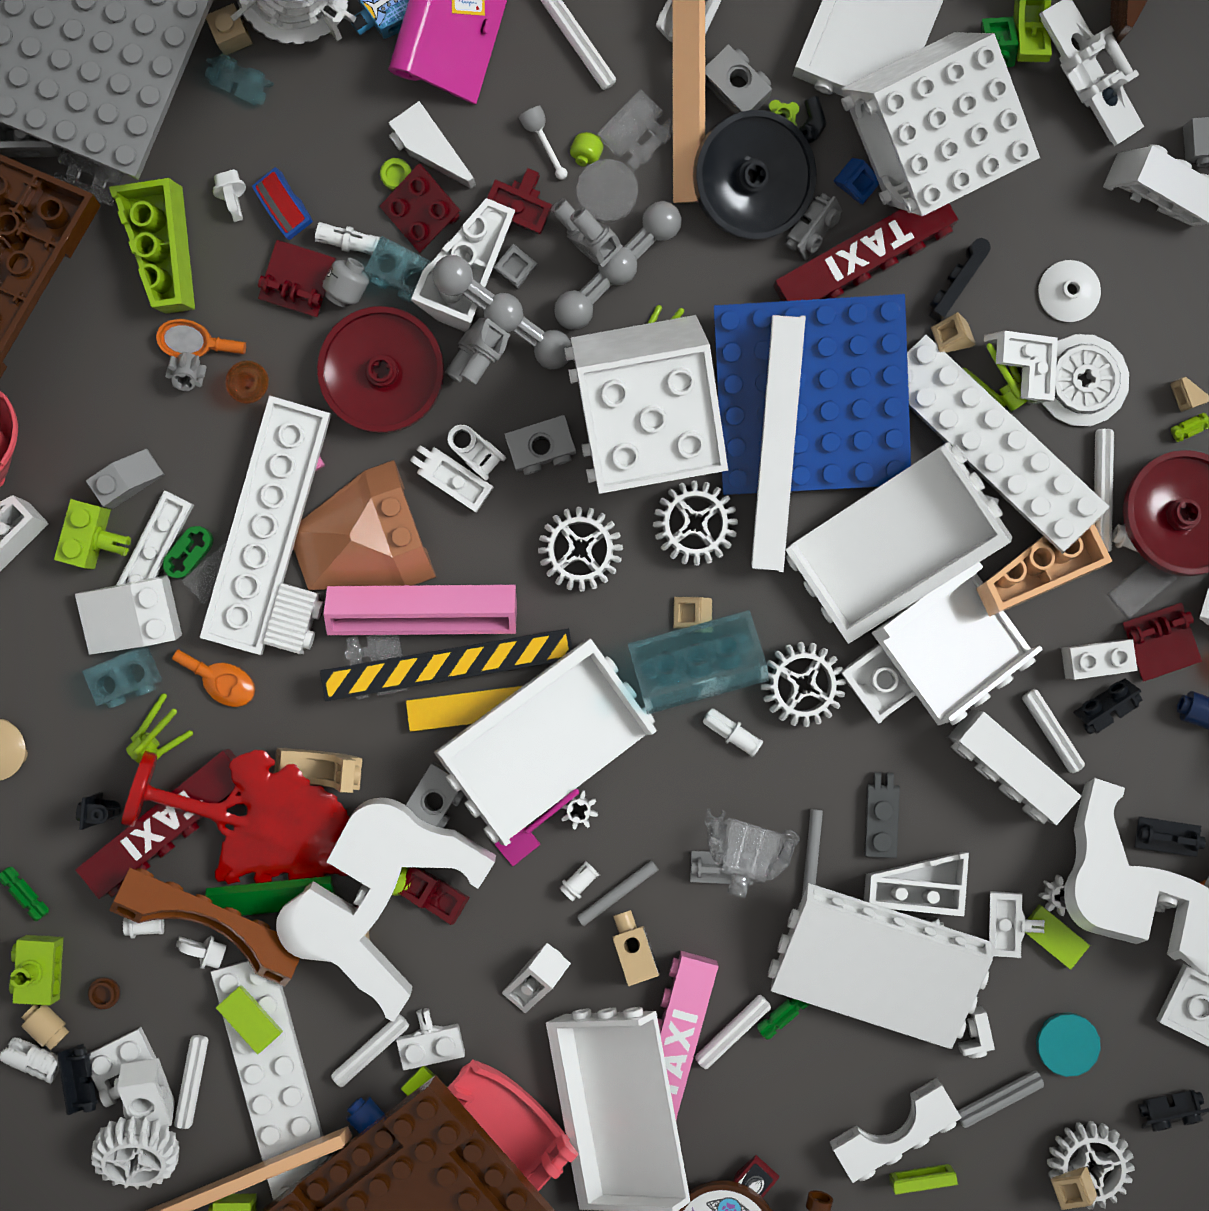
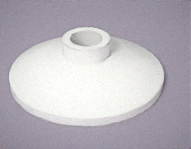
(1058, 301)

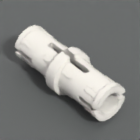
(346, 238)

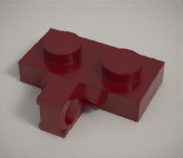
(524, 199)

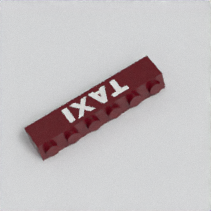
(864, 253)
(157, 829)

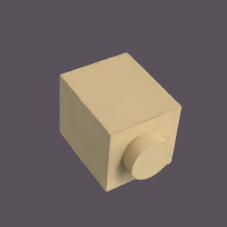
(227, 33)

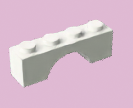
(864, 1152)

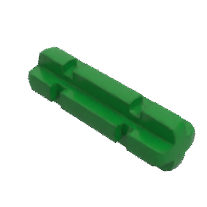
(23, 893)
(780, 1017)

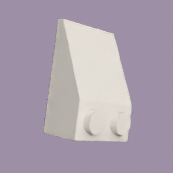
(129, 615)

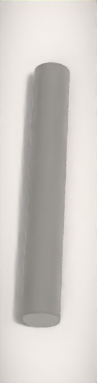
(812, 851)
(617, 893)

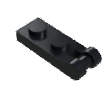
(959, 278)

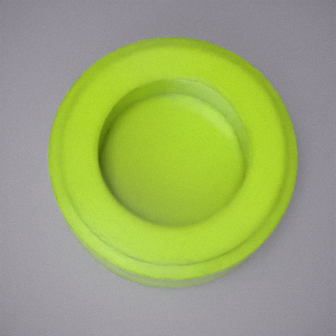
(394, 172)

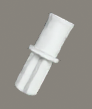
(732, 732)

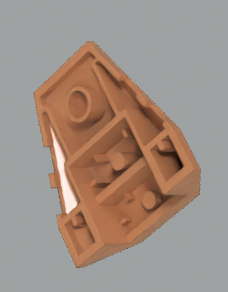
(363, 536)

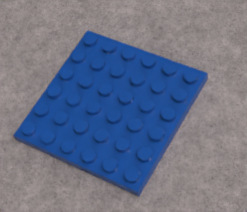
(850, 391)

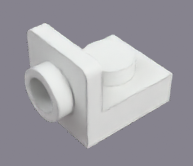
(979, 1028)

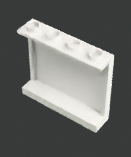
(953, 648)

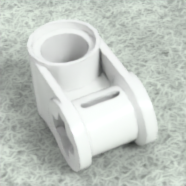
(476, 452)

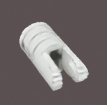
(31, 1059)

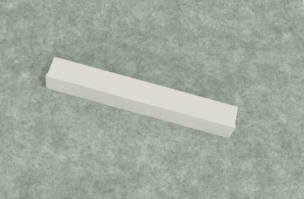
(778, 442)

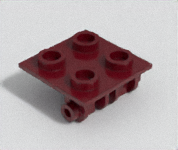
(420, 208)
(295, 278)
(1163, 641)

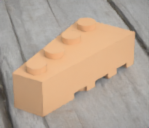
(1041, 570)

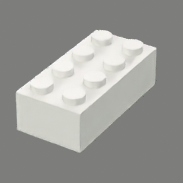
(1014, 766)

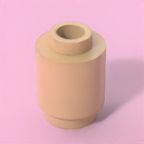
(44, 1026)

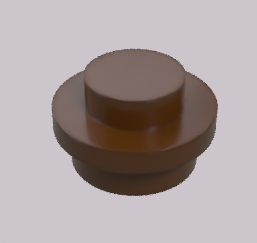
(104, 993)

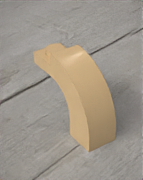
(323, 768)

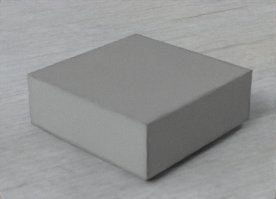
(515, 266)

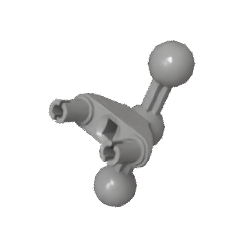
(601, 245)
(489, 335)

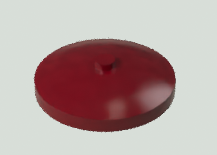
(380, 369)
(1170, 512)

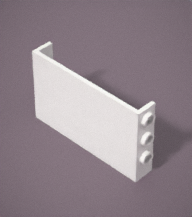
(861, 38)
(899, 542)
(544, 741)
(881, 966)
(618, 1110)

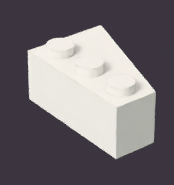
(1164, 181)
(922, 886)

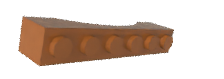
(148, 899)

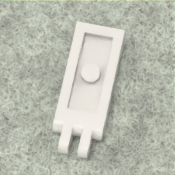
(453, 478)

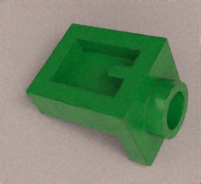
(1006, 36)

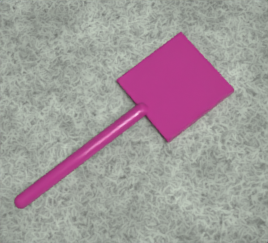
(524, 841)

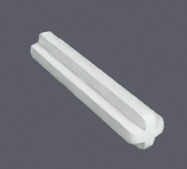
(1053, 731)
(732, 1032)
(369, 1051)
(191, 1082)

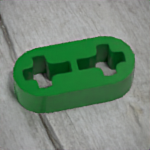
(182, 547)

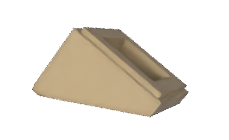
(953, 334)
(1188, 394)
(691, 611)
(1074, 1189)

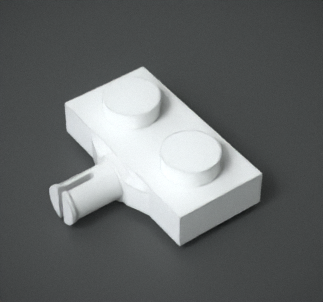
(1009, 924)
(430, 1043)

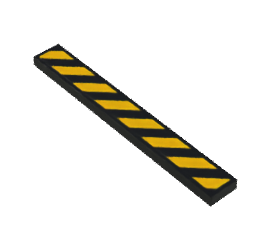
(445, 664)

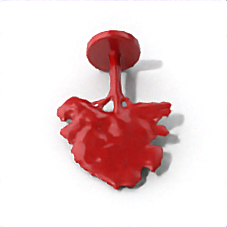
(285, 826)

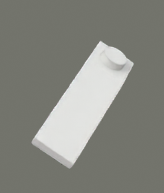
(427, 144)

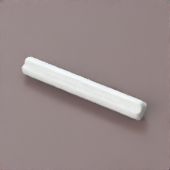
(580, 43)
(1104, 481)

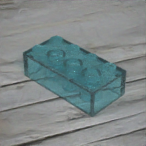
(698, 662)

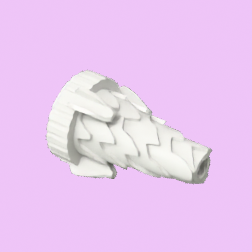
(294, 19)

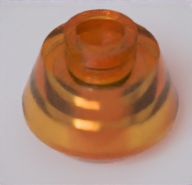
(239, 377)

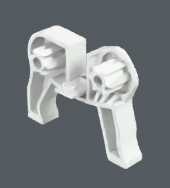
(373, 850)
(1121, 899)

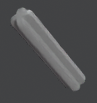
(1000, 1098)

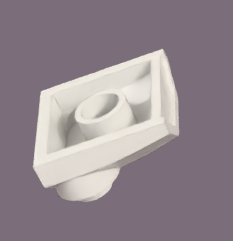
(877, 683)

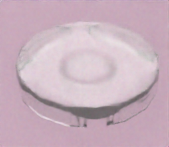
(607, 190)

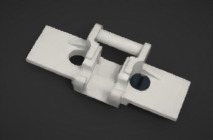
(1094, 88)

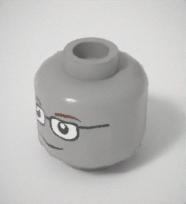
(345, 282)

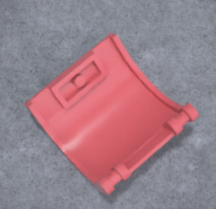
(514, 1122)

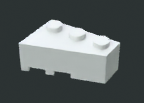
(18, 527)

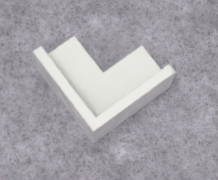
(1037, 358)

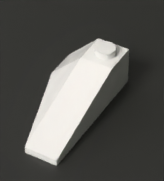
(479, 245)

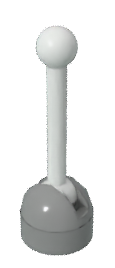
(534, 121)

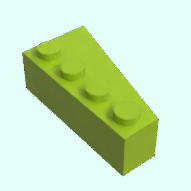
(159, 239)

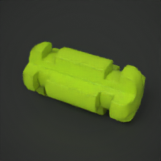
(1190, 427)

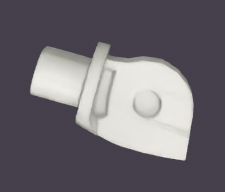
(229, 188)
(210, 952)

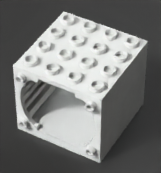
(941, 122)
(648, 404)

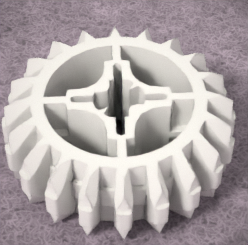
(678, 501)
(563, 527)
(810, 671)
(135, 1152)
(1115, 1161)

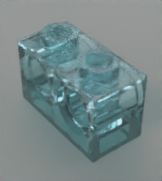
(405, 265)
(120, 671)

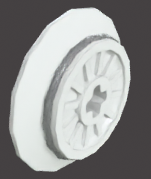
(1108, 378)

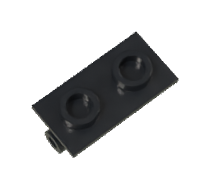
(1119, 697)
(95, 810)
(1169, 836)
(75, 1073)
(1185, 1109)

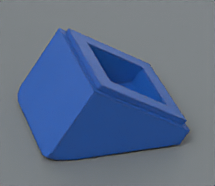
(857, 180)

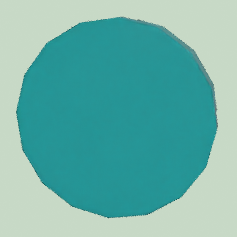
(1068, 1044)

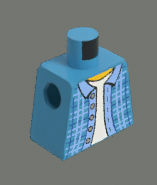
(383, 14)

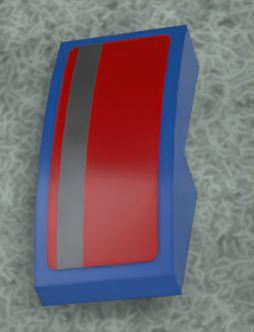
(282, 204)

